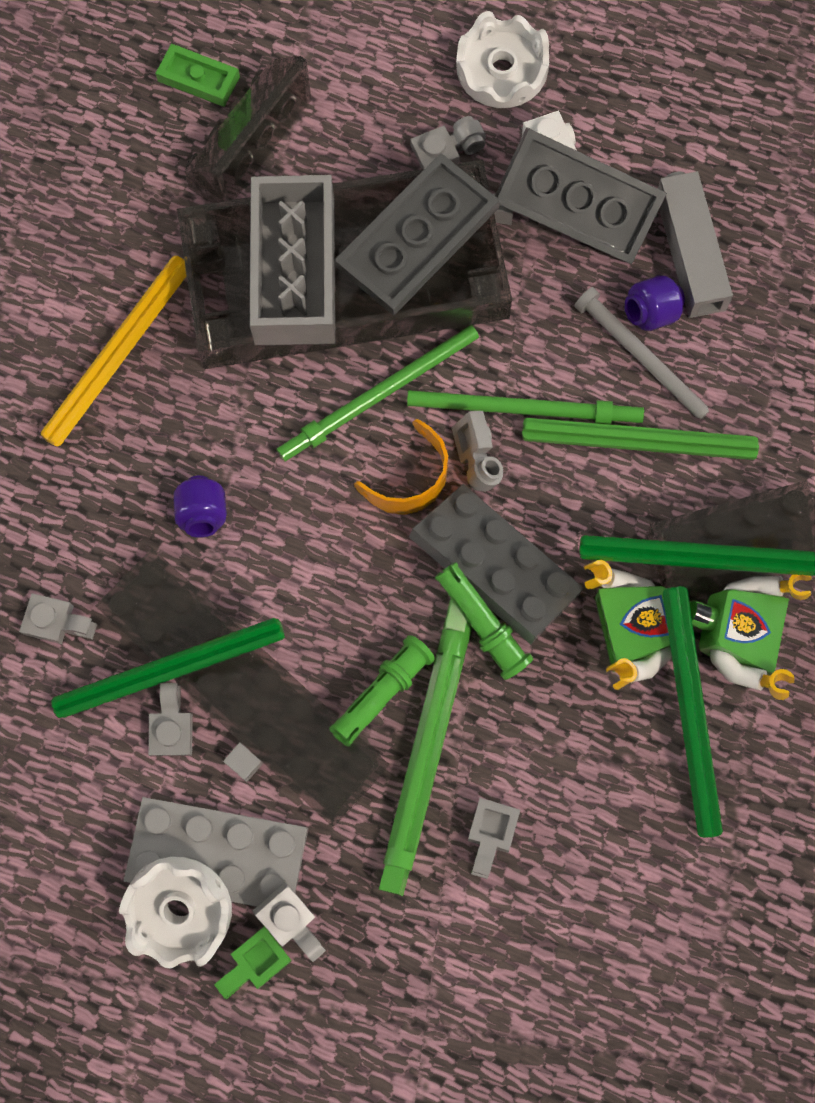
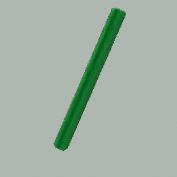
(697, 555)
(168, 668)
(692, 712)

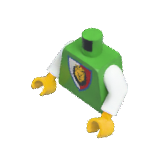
(631, 622)
(745, 630)

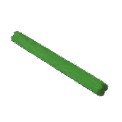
(640, 438)

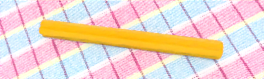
(115, 352)

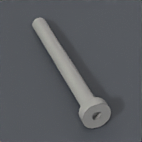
(590, 302)

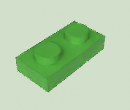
(197, 75)

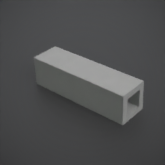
(694, 245)

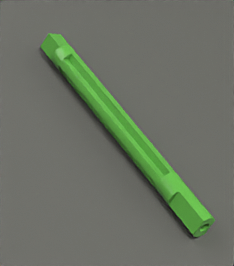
(426, 752)

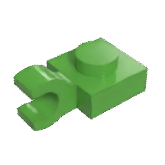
(257, 961)

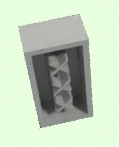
(292, 260)

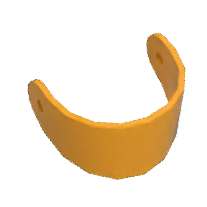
(417, 502)

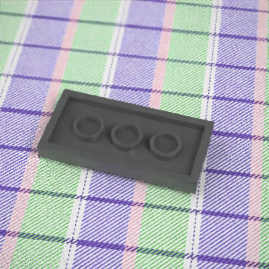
(579, 196)
(417, 233)
(498, 562)

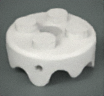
(502, 40)
(169, 937)

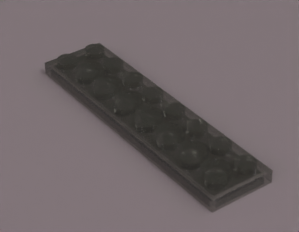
(245, 693)

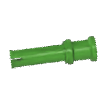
(495, 637)
(393, 677)

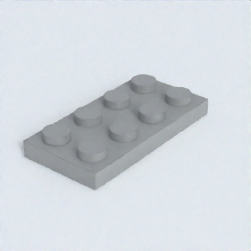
(244, 851)

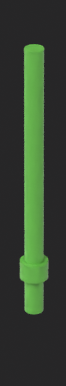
(602, 412)
(315, 432)

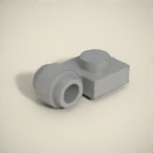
(437, 141)
(472, 443)

